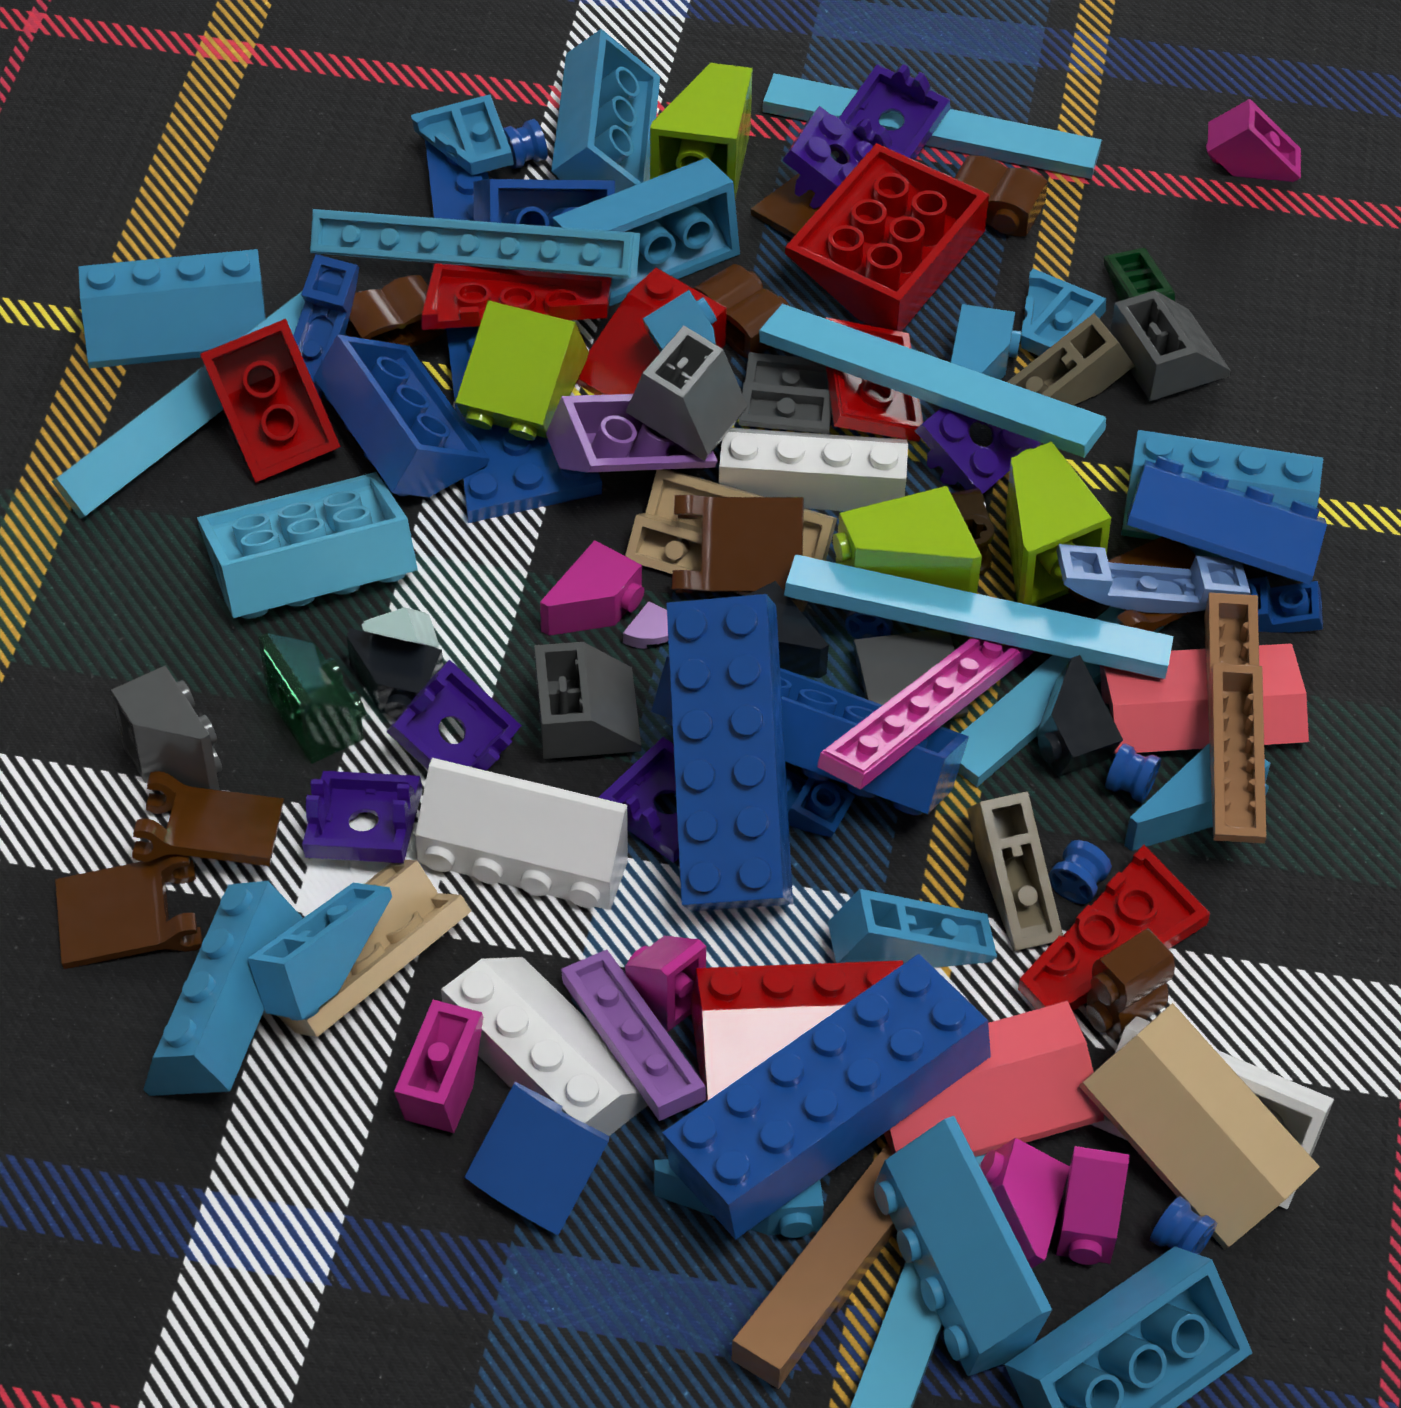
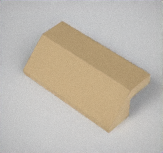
(676, 544)
(406, 928)
(1199, 1125)

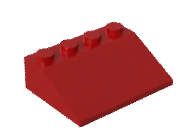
(889, 236)
(757, 1010)

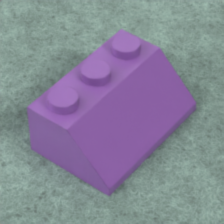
(600, 436)

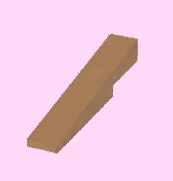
(1235, 718)
(816, 1283)

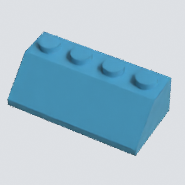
(605, 114)
(681, 217)
(168, 306)
(1279, 472)
(220, 997)
(961, 1248)
(1139, 1343)

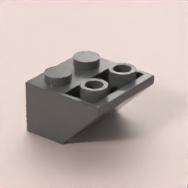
(1165, 345)
(689, 394)
(584, 702)
(164, 730)

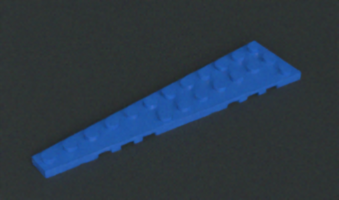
(519, 470)

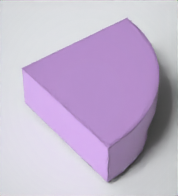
(648, 627)

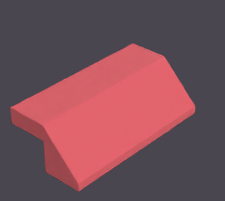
(1174, 710)
(1018, 1092)

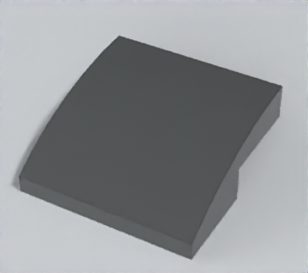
(786, 394)
(896, 661)

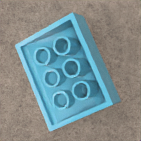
(308, 545)

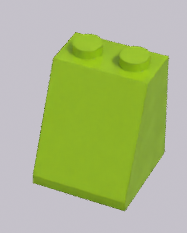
(705, 121)
(520, 370)
(1047, 509)
(911, 539)

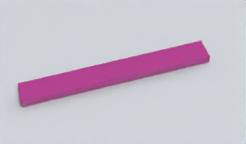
(919, 710)

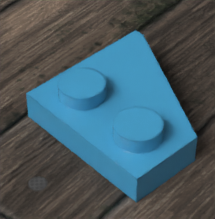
(467, 134)
(1055, 310)

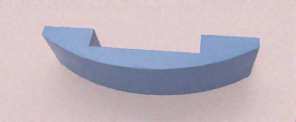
(1148, 587)

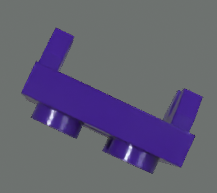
(899, 93)
(812, 157)
(964, 460)
(454, 696)
(639, 788)
(342, 798)

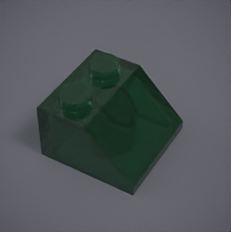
(310, 696)

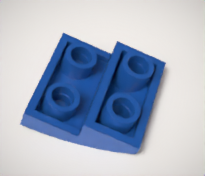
(536, 1158)

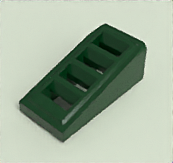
(1138, 281)

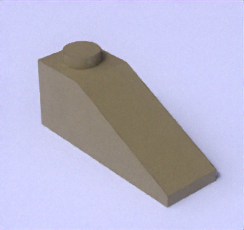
(1077, 364)
(1015, 869)

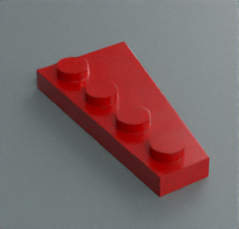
(461, 293)
(1133, 901)

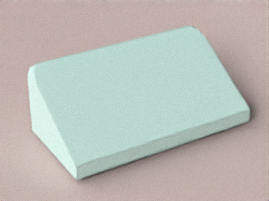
(404, 625)

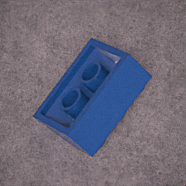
(534, 200)

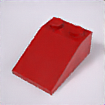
(625, 346)
(270, 400)

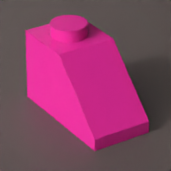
(1253, 145)
(592, 592)
(666, 976)
(441, 1067)
(1029, 1193)
(1092, 1205)

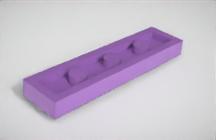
(634, 1035)

